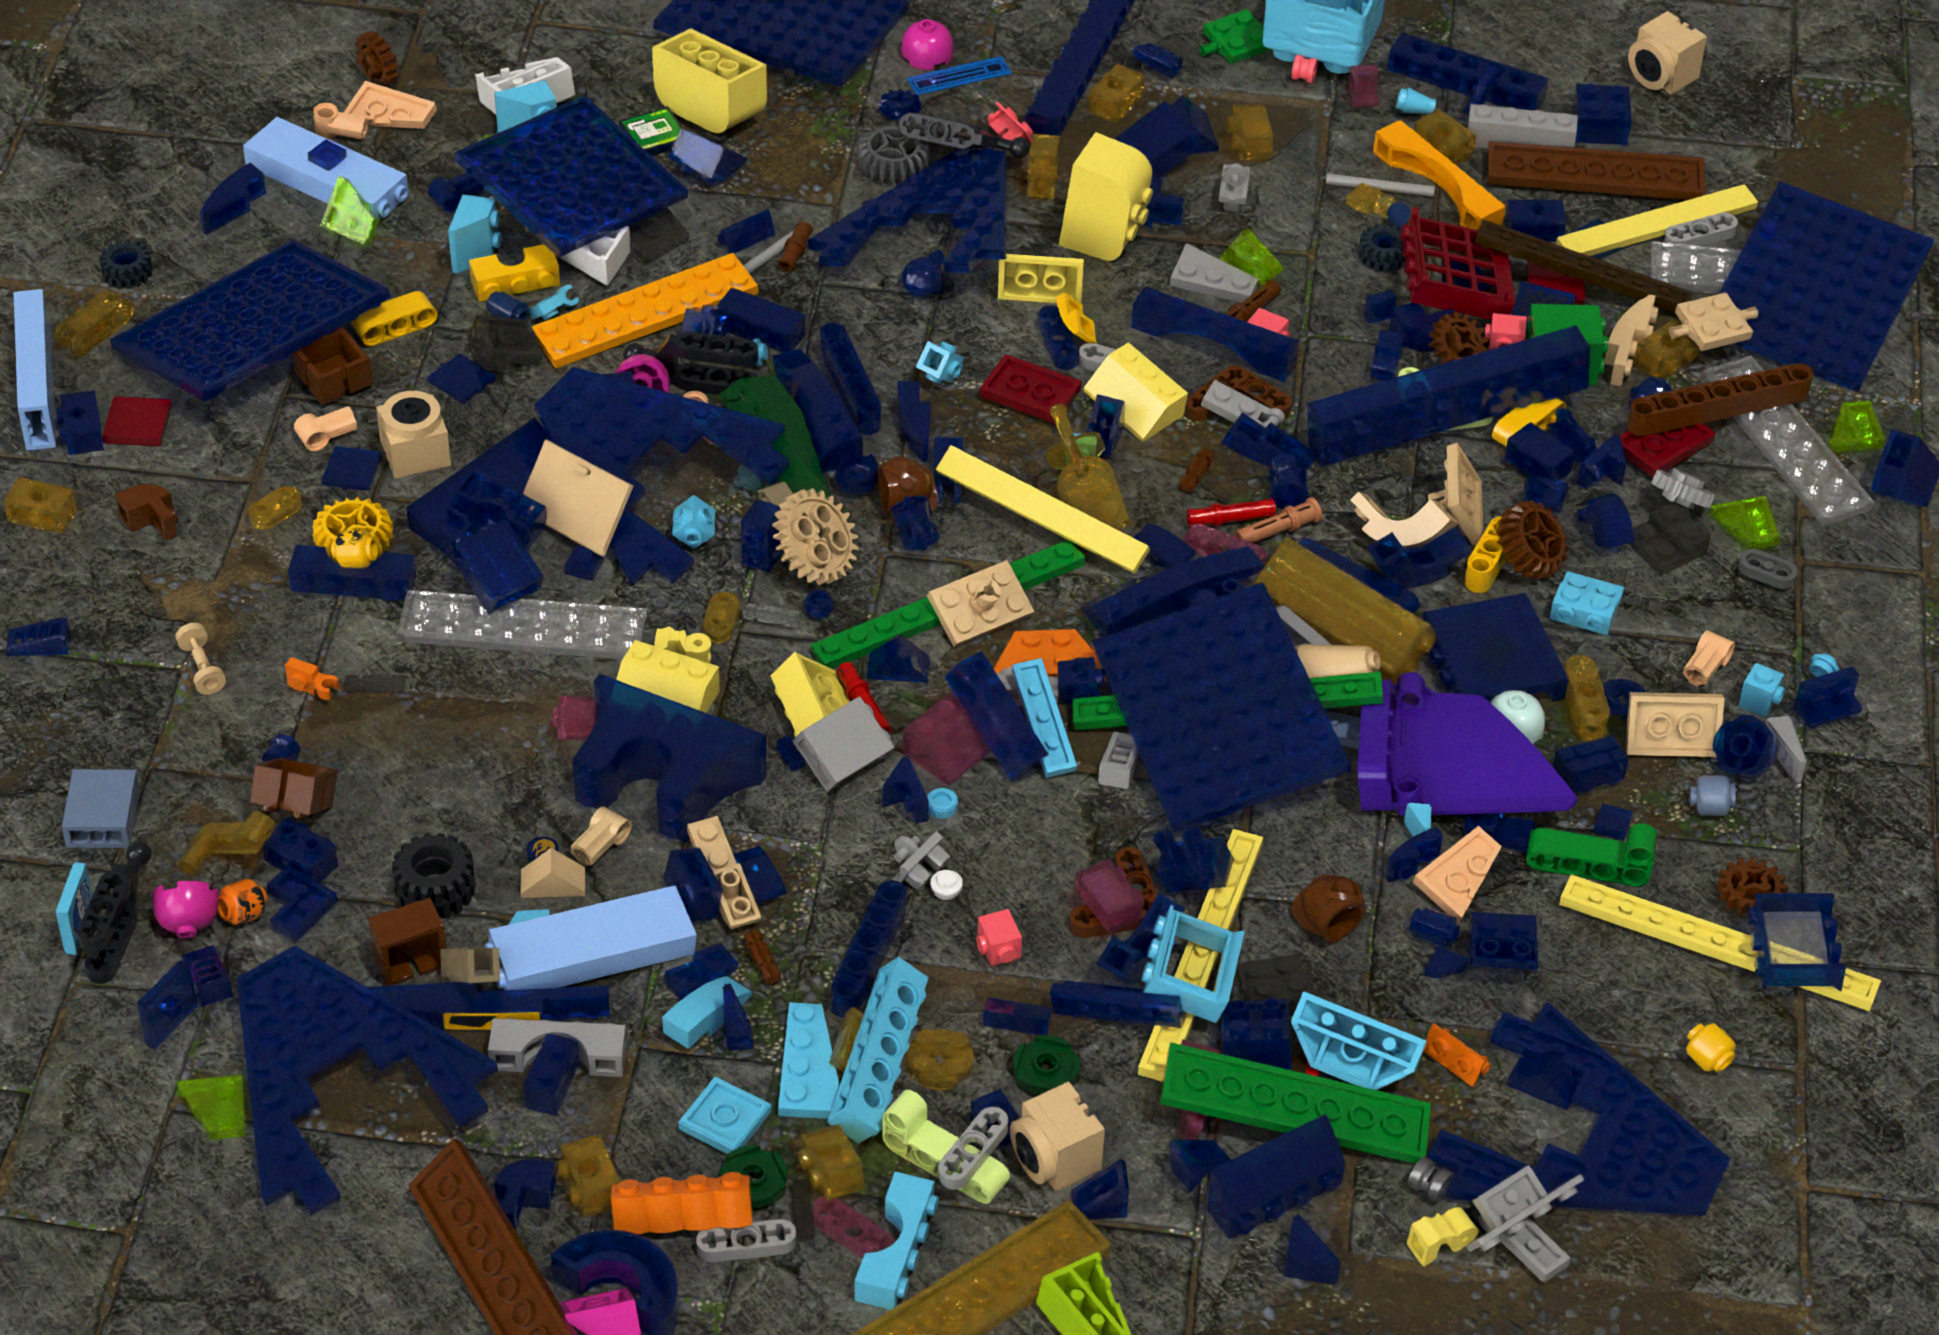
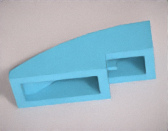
(700, 1012)

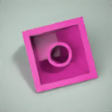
(603, 1313)

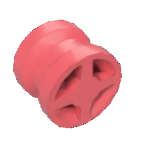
(1304, 69)

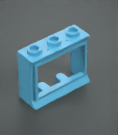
(1193, 998)

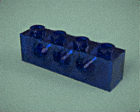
(996, 715)

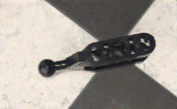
(1018, 147)
(680, 374)
(122, 903)

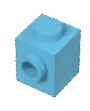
(1761, 690)

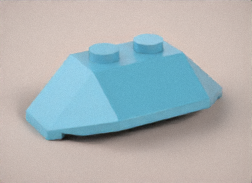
(1353, 1044)

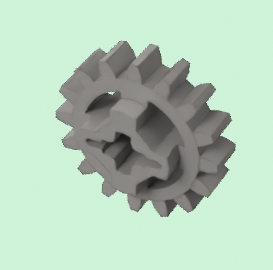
(1683, 488)

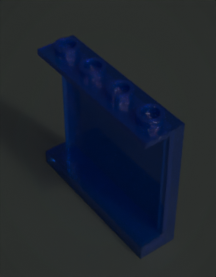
(1495, 649)

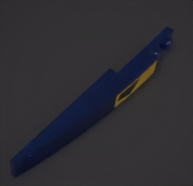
(462, 1008)

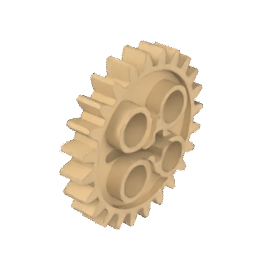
(815, 536)

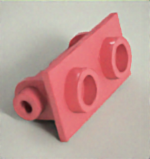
(1006, 120)

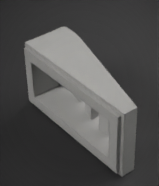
(1789, 748)
(1118, 763)

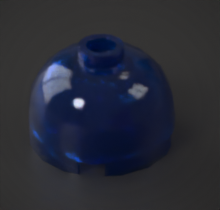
(1745, 746)

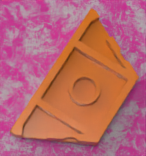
(1045, 644)

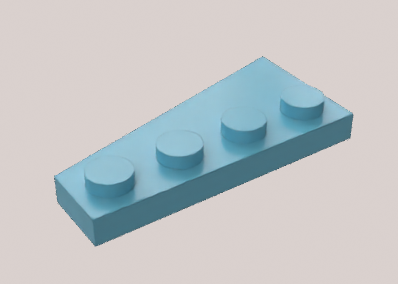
(807, 1077)

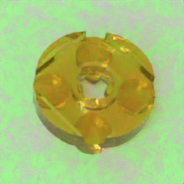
(940, 1043)

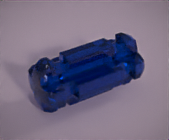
(790, 753)

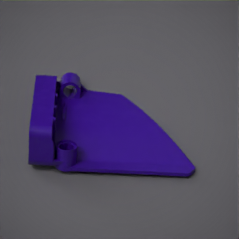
(1450, 755)

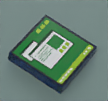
(653, 130)

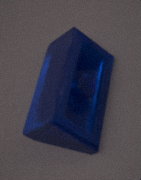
(1017, 1016)

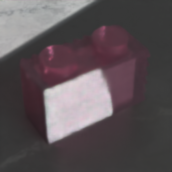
(1109, 895)

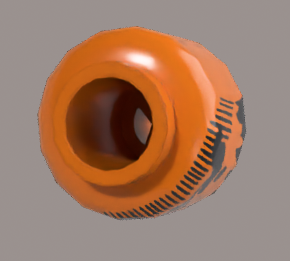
(241, 902)

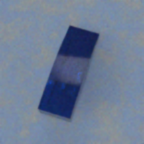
(232, 198)
(914, 417)
(1263, 443)

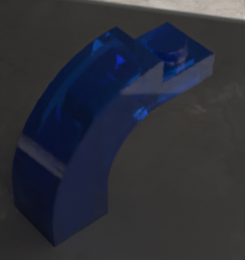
(1422, 564)
(1129, 957)

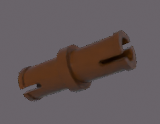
(795, 246)

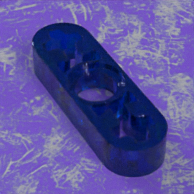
(1054, 346)

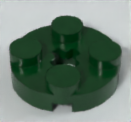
(1044, 1049)
(760, 1162)

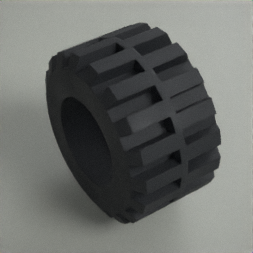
(430, 857)

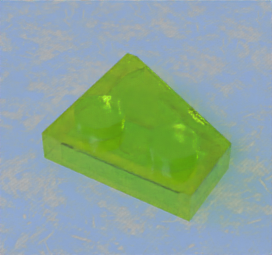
(1748, 521)

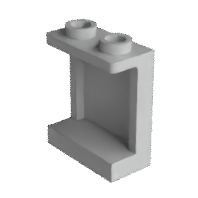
(843, 743)

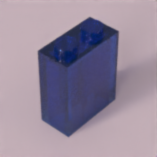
(1162, 138)
(496, 566)

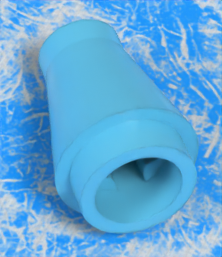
(1414, 102)

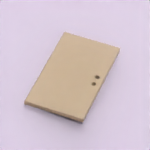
(577, 502)

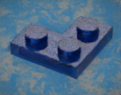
(304, 900)

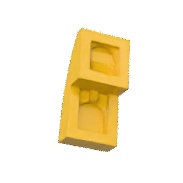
(1074, 318)

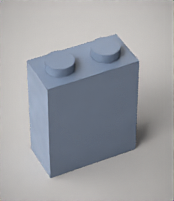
(100, 808)

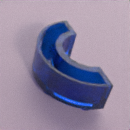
(624, 1260)

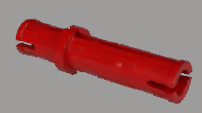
(1221, 514)
(857, 687)

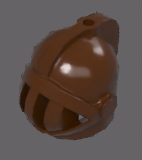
(904, 477)
(1330, 907)

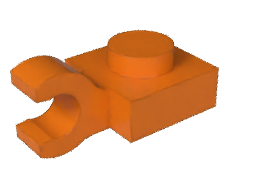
(306, 678)

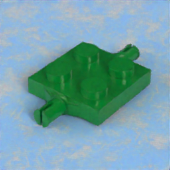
(1234, 37)

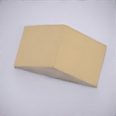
(552, 876)

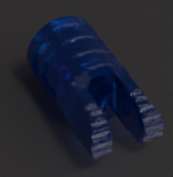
(1159, 59)

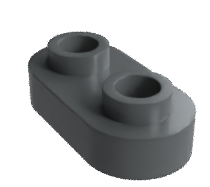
(1768, 568)

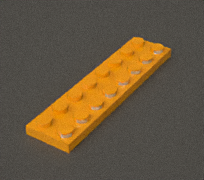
(640, 310)

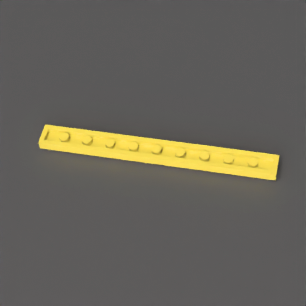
(1694, 934)
(1198, 961)

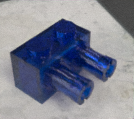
(1193, 862)

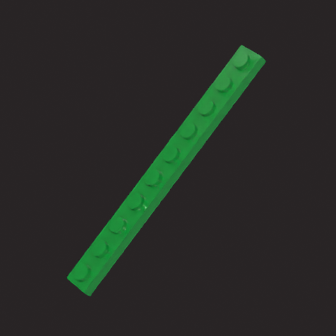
(921, 616)
(1331, 690)

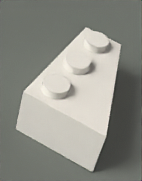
(553, 70)
(602, 257)

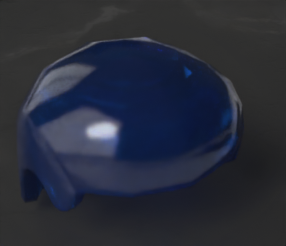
(857, 474)

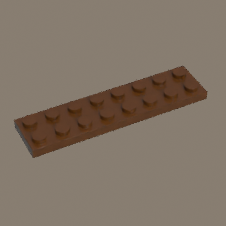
(1595, 170)
(486, 1247)

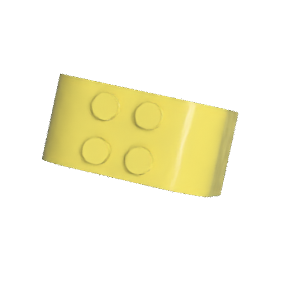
(708, 81)
(1106, 198)

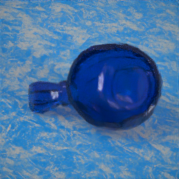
(924, 275)

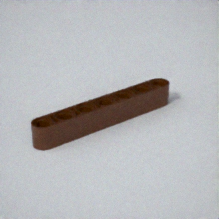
(1719, 399)

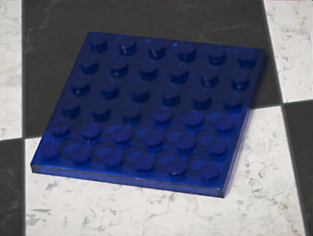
(571, 175)

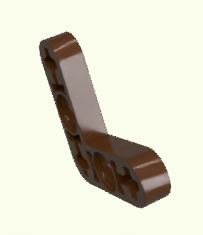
(1243, 382)
(1139, 875)

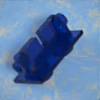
(747, 232)
(1569, 433)

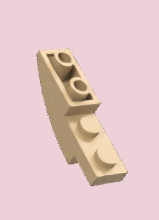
(1627, 333)
(737, 901)

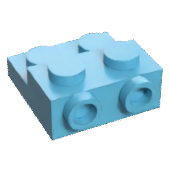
(1586, 602)

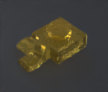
(1369, 199)

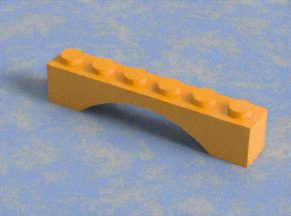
(1407, 150)

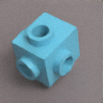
(940, 362)
(693, 522)

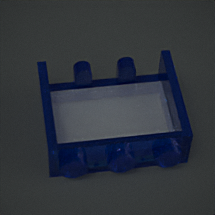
(1796, 940)

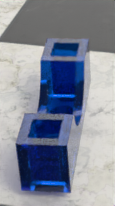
(385, 578)

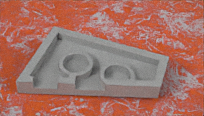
(1211, 276)

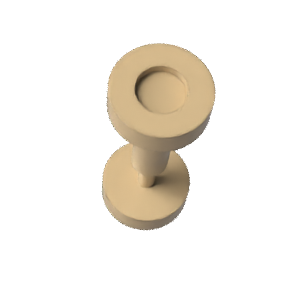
(208, 678)

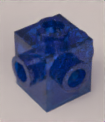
(705, 320)
(1079, 679)

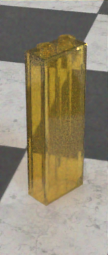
(1345, 608)

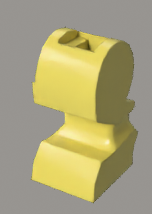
(693, 646)
(1430, 1233)

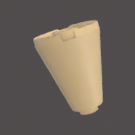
(1337, 659)

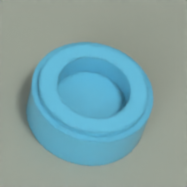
(942, 803)

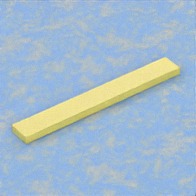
(1655, 222)
(1043, 509)

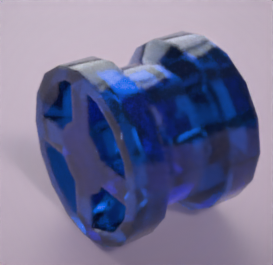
(283, 747)

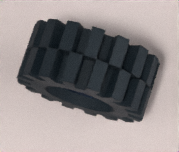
(1372, 250)
(134, 255)

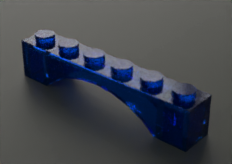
(1264, 349)

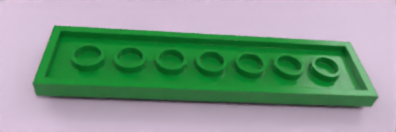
(1288, 1099)

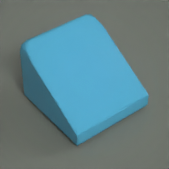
(1417, 818)

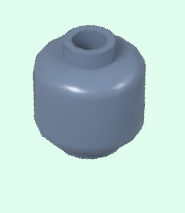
(1713, 795)

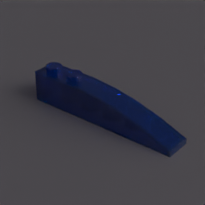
(826, 417)
(1164, 591)

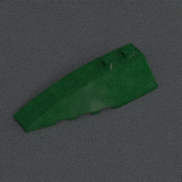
(770, 400)

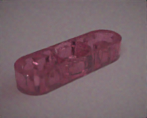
(1201, 539)
(849, 1217)

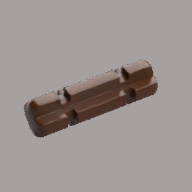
(1196, 470)
(762, 957)

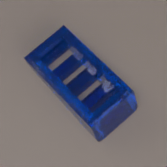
(53, 634)
(211, 991)
(736, 1023)

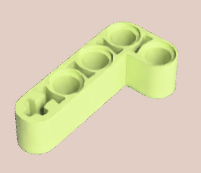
(925, 1144)

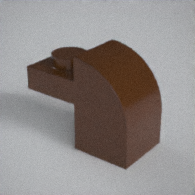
(146, 506)

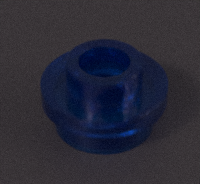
(818, 604)

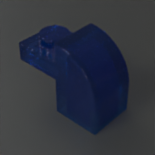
(1164, 207)
(1416, 324)
(1609, 520)
(527, 1185)

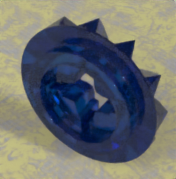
(889, 107)
(1614, 689)

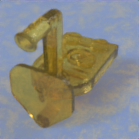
(1096, 486)

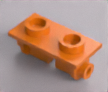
(1455, 1055)

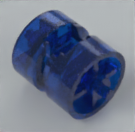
(1288, 480)
(915, 522)

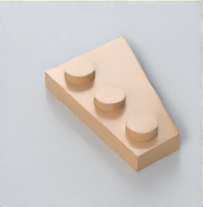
(391, 107)
(1459, 872)

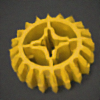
(352, 516)

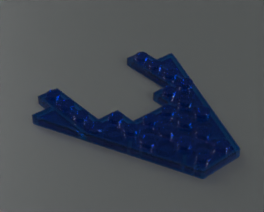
(960, 183)
(621, 421)
(306, 1018)
(1636, 1155)

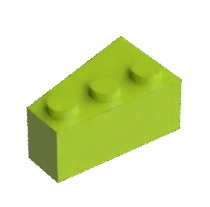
(1081, 1300)

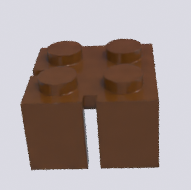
(333, 366)
(293, 786)
(404, 928)

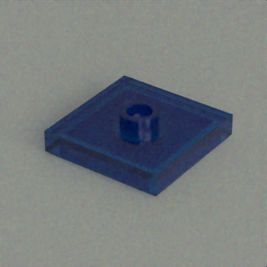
(167, 1004)

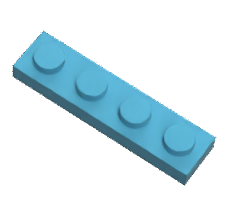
(1044, 716)

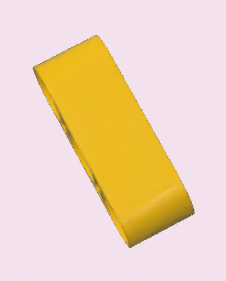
(395, 318)
(1538, 414)
(1485, 560)

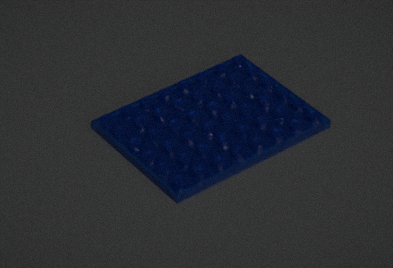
(808, 36)
(1824, 283)
(249, 320)
(1220, 707)

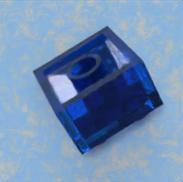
(705, 157)

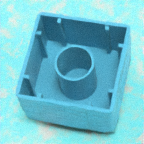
(1322, 30)

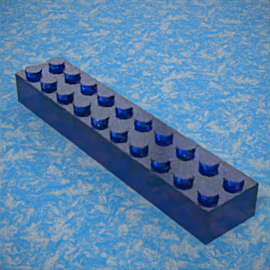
(1448, 395)

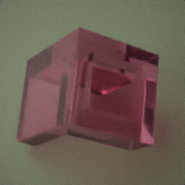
(1363, 85)

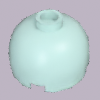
(1523, 712)

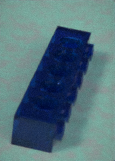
(1462, 70)

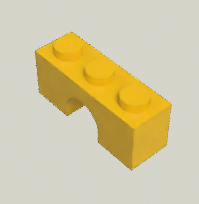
(536, 272)

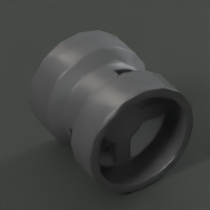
(1430, 1179)

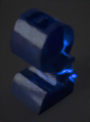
(1387, 355)

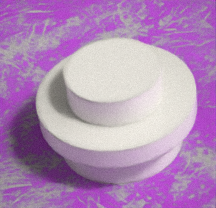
(946, 884)

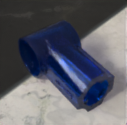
(449, 192)

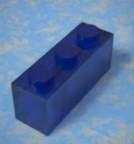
(762, 319)

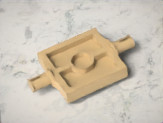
(1713, 322)

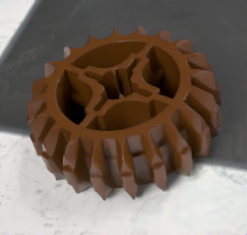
(1532, 540)

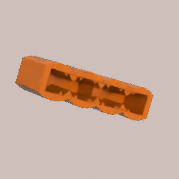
(685, 1204)

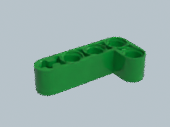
(1595, 857)

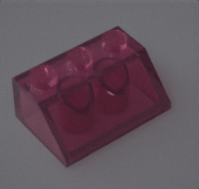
(945, 740)

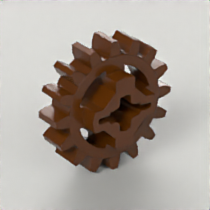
(376, 59)
(1456, 338)
(1748, 880)

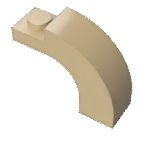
(1413, 532)

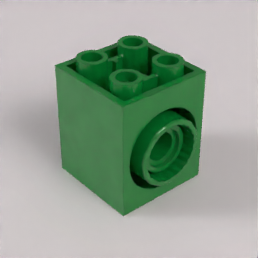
(1554, 317)

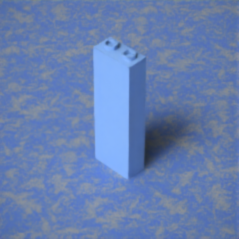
(282, 155)
(34, 370)
(593, 941)

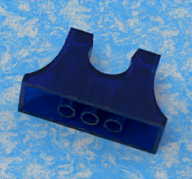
(658, 739)

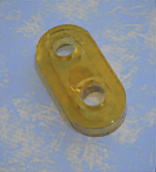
(275, 507)
(721, 617)

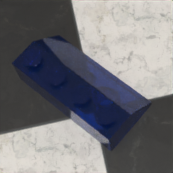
(1275, 1177)

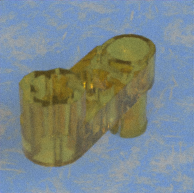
(228, 839)

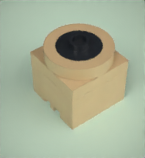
(1667, 54)
(413, 433)
(1058, 1138)

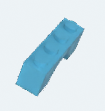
(884, 1273)

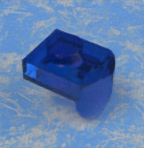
(1548, 491)

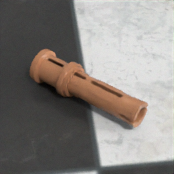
(1289, 519)

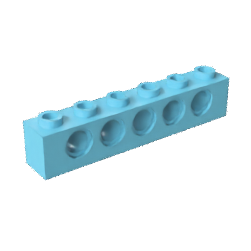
(878, 1050)

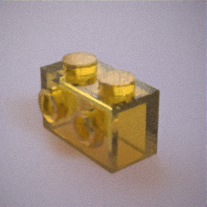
(1250, 131)

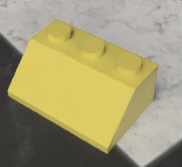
(1039, 278)
(1148, 393)
(670, 675)
(807, 691)

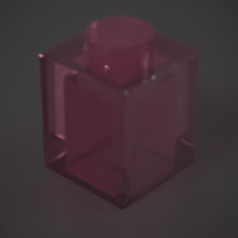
(574, 717)

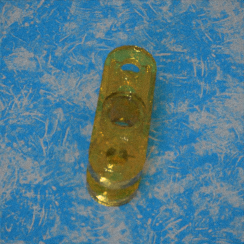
(93, 322)
(1586, 698)

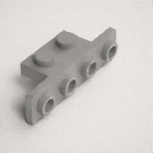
(1514, 1200)

